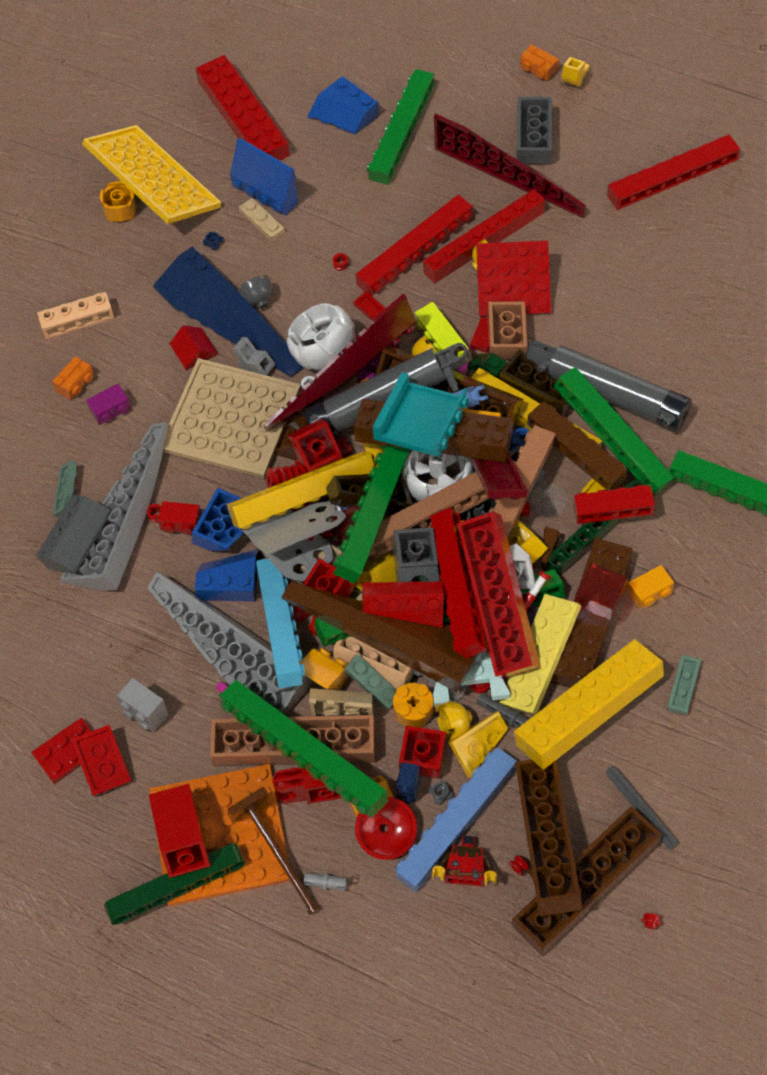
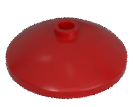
(396, 839)

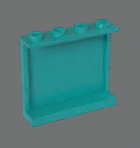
(419, 417)

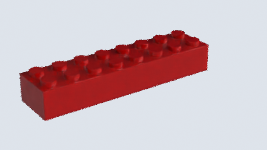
(241, 107)
(498, 595)

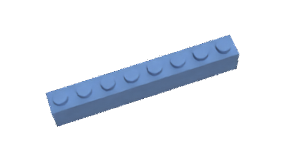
(456, 819)

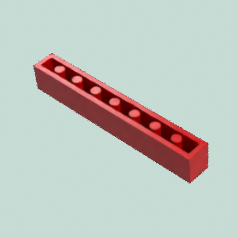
(673, 172)
(492, 230)
(414, 245)
(457, 584)

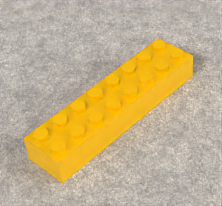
(588, 704)

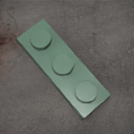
(64, 487)
(371, 681)
(684, 685)

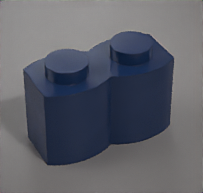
(408, 782)

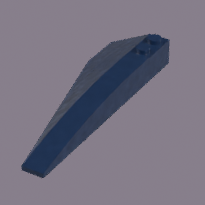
(208, 297)

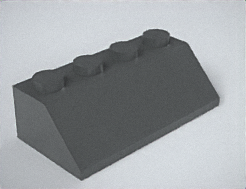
(73, 534)

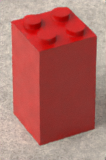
(179, 830)

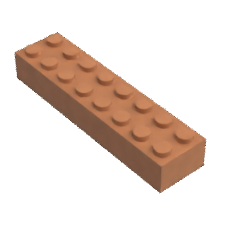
(347, 736)

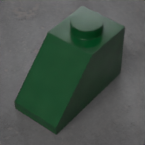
(488, 362)

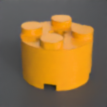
(118, 202)
(413, 695)

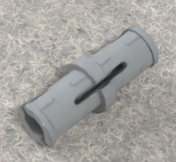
(325, 881)

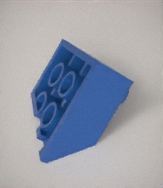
(345, 106)
(215, 526)
(228, 578)

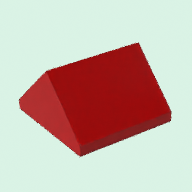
(190, 345)

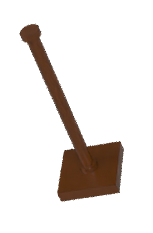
(248, 806)

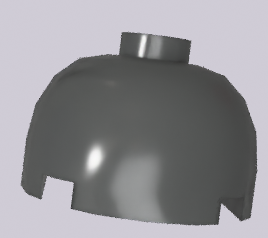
(257, 291)

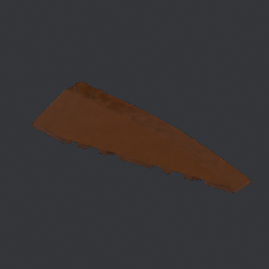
(413, 644)

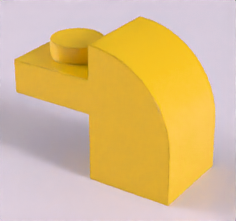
(574, 71)

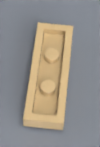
(261, 219)

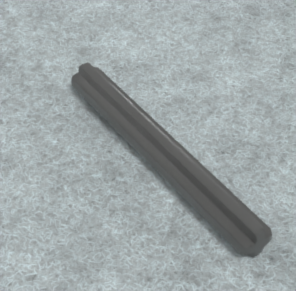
(640, 806)

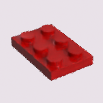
(58, 755)
(101, 760)

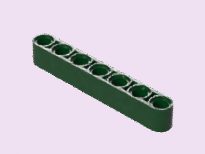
(581, 547)
(166, 889)

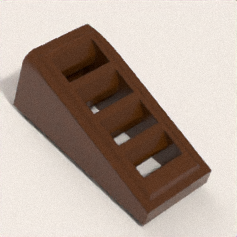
(550, 540)

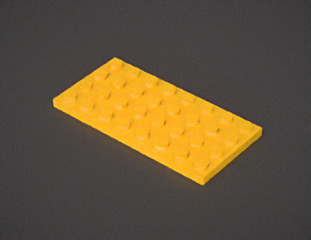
(152, 174)

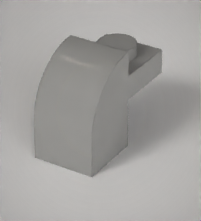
(252, 359)

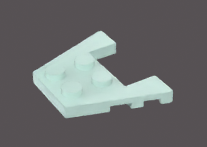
(480, 672)

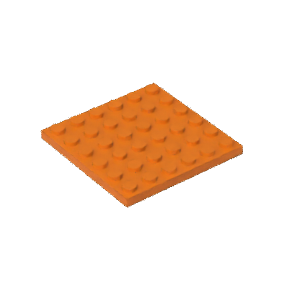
(212, 799)

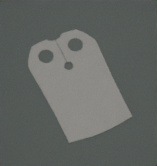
(295, 528)
(287, 558)

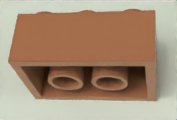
(507, 328)

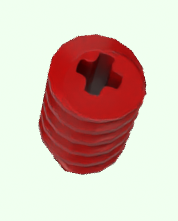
(283, 474)

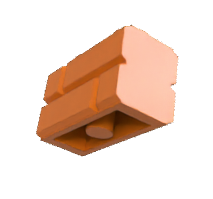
(539, 62)
(73, 378)

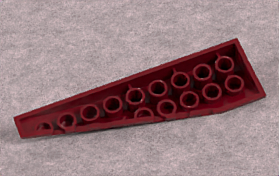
(480, 154)
(383, 333)

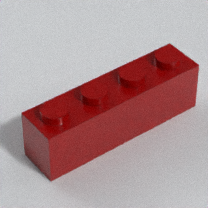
(613, 504)

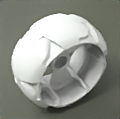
(328, 327)
(437, 469)

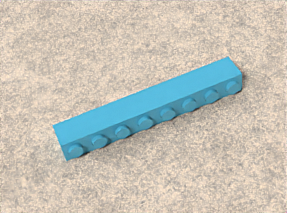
(280, 626)

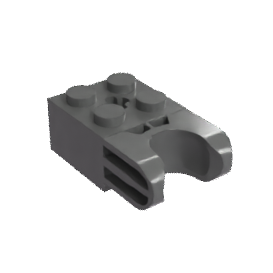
(416, 565)

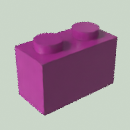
(108, 404)

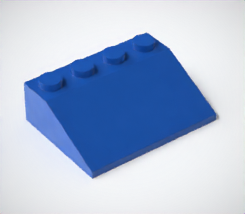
(264, 177)

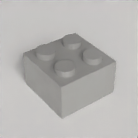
(142, 706)

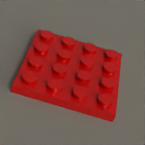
(514, 275)

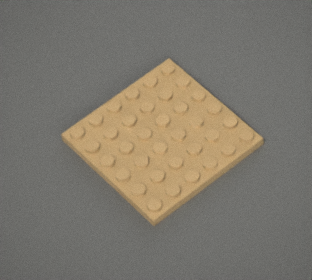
(225, 416)

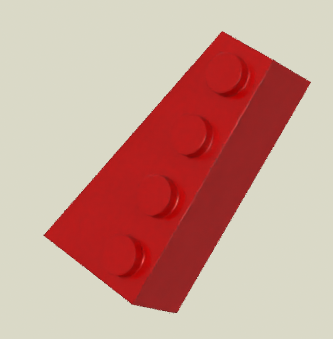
(405, 601)

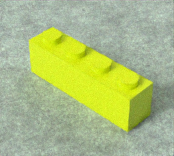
(437, 328)

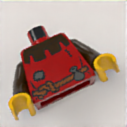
(465, 865)

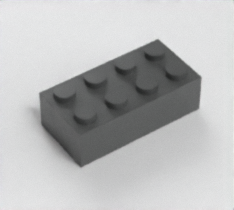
(534, 130)

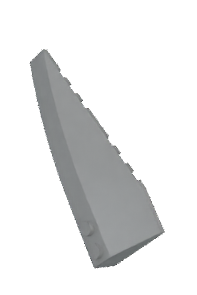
(129, 504)
(226, 644)

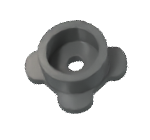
(441, 786)

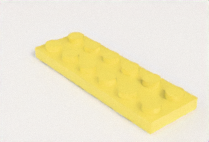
(550, 634)

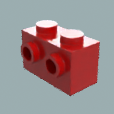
(179, 517)

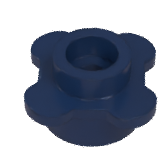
(212, 240)

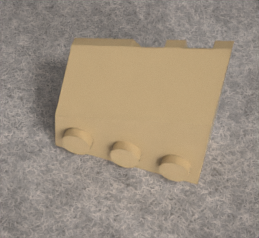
(340, 703)

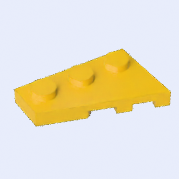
(478, 741)

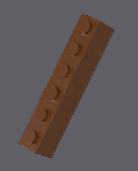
(578, 447)

